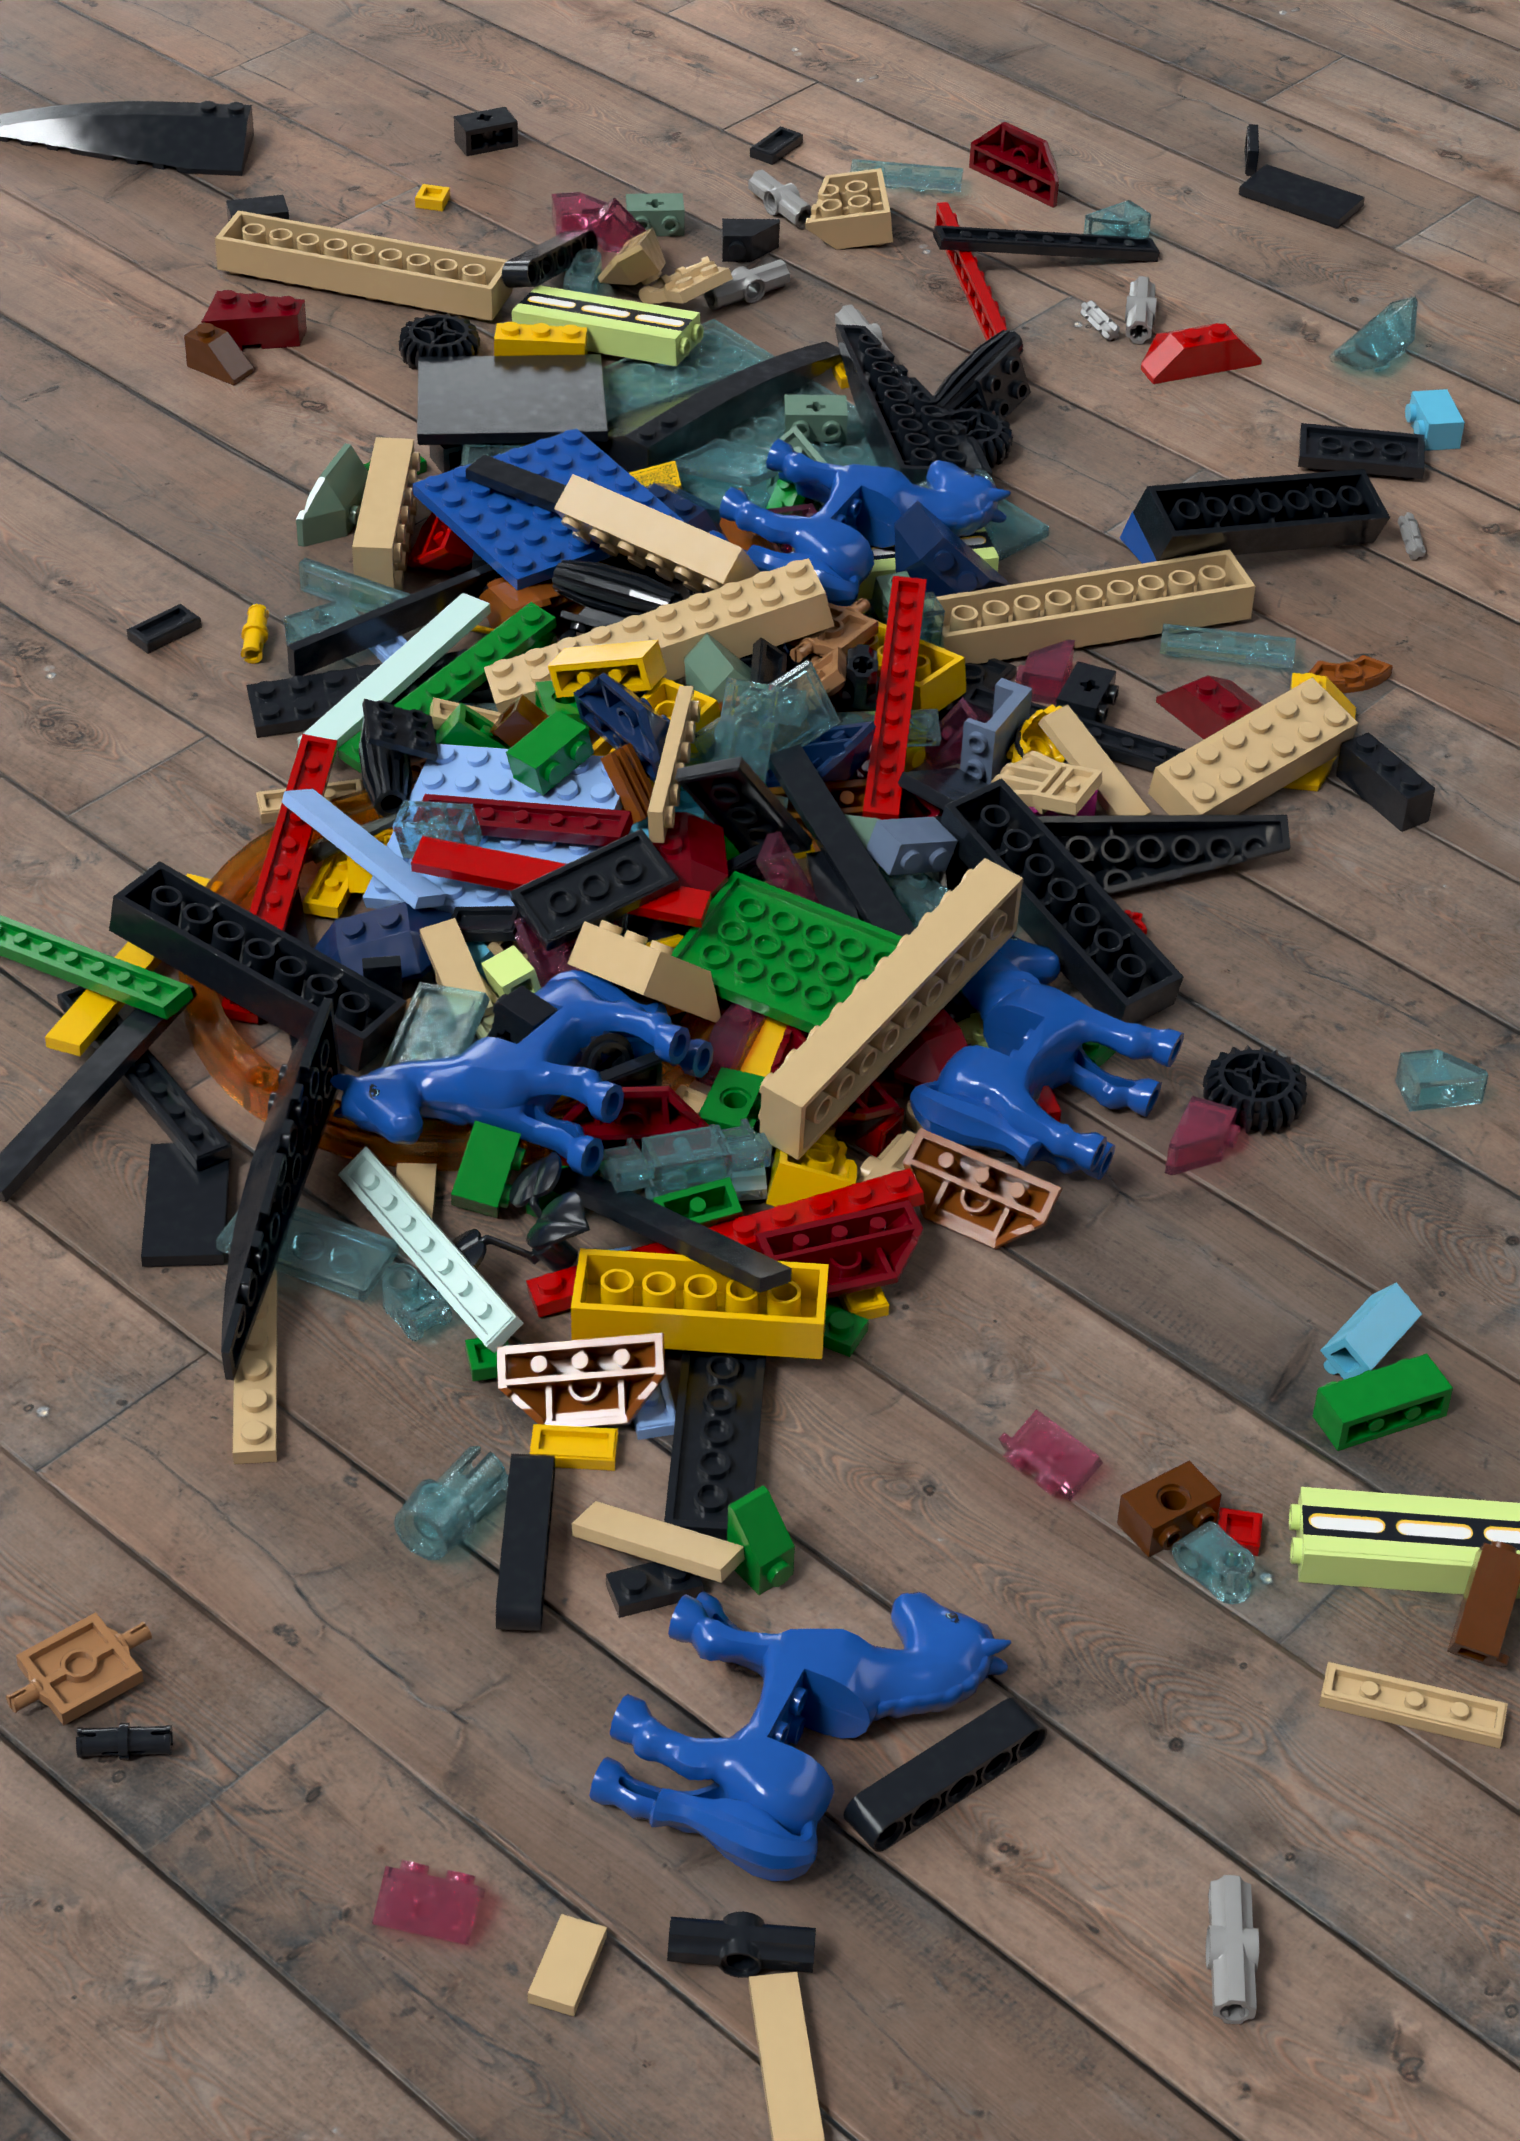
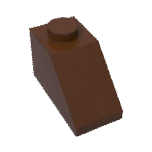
(216, 354)

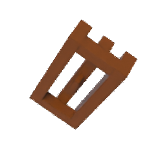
(629, 780)

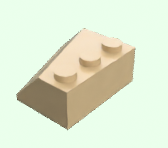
(852, 210)
(645, 968)

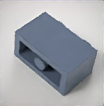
(911, 845)

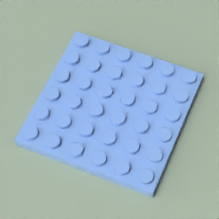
(487, 775)

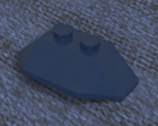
(688, 507)
(935, 553)
(623, 719)
(837, 752)
(383, 933)

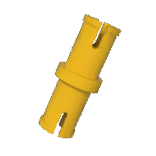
(255, 633)

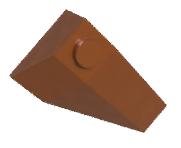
(507, 601)

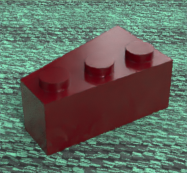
(258, 319)

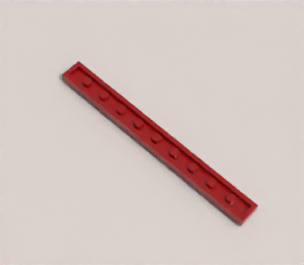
(972, 280)
(894, 698)
(288, 847)
(555, 1290)

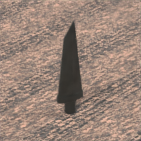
(324, 848)

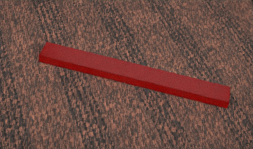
(512, 870)

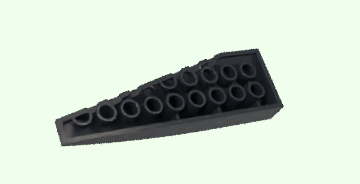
(184, 135)
(900, 413)
(699, 415)
(1153, 849)
(277, 1177)

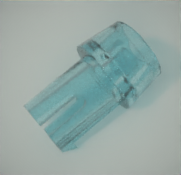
(444, 1510)

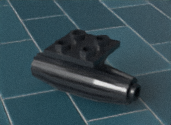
(988, 377)
(607, 593)
(384, 752)

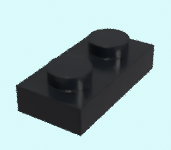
(650, 1587)

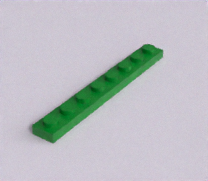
(467, 670)
(92, 969)

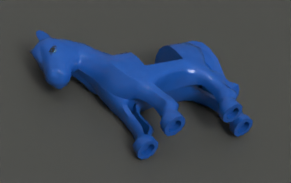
(856, 513)
(1036, 1041)
(521, 1082)
(828, 1680)

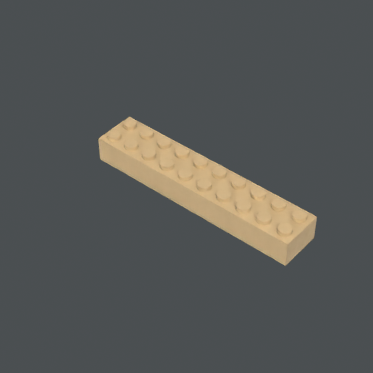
(362, 265)
(768, 606)
(1096, 606)
(889, 1008)

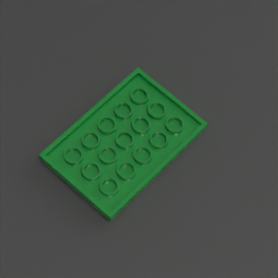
(782, 951)

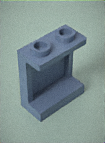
(988, 743)

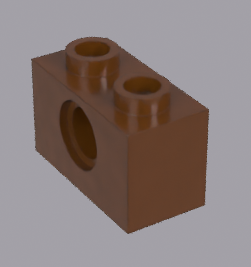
(1168, 1508)

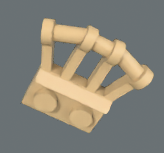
(686, 283)
(1050, 784)

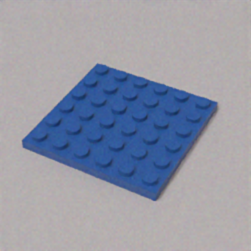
(515, 535)

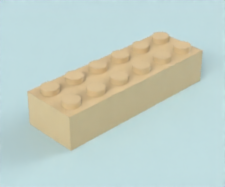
(387, 513)
(651, 538)
(1254, 754)

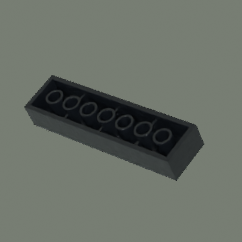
(1261, 514)
(1065, 906)
(253, 962)

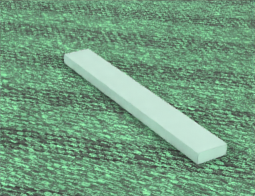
(402, 667)
(431, 1250)

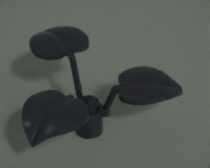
(556, 1223)

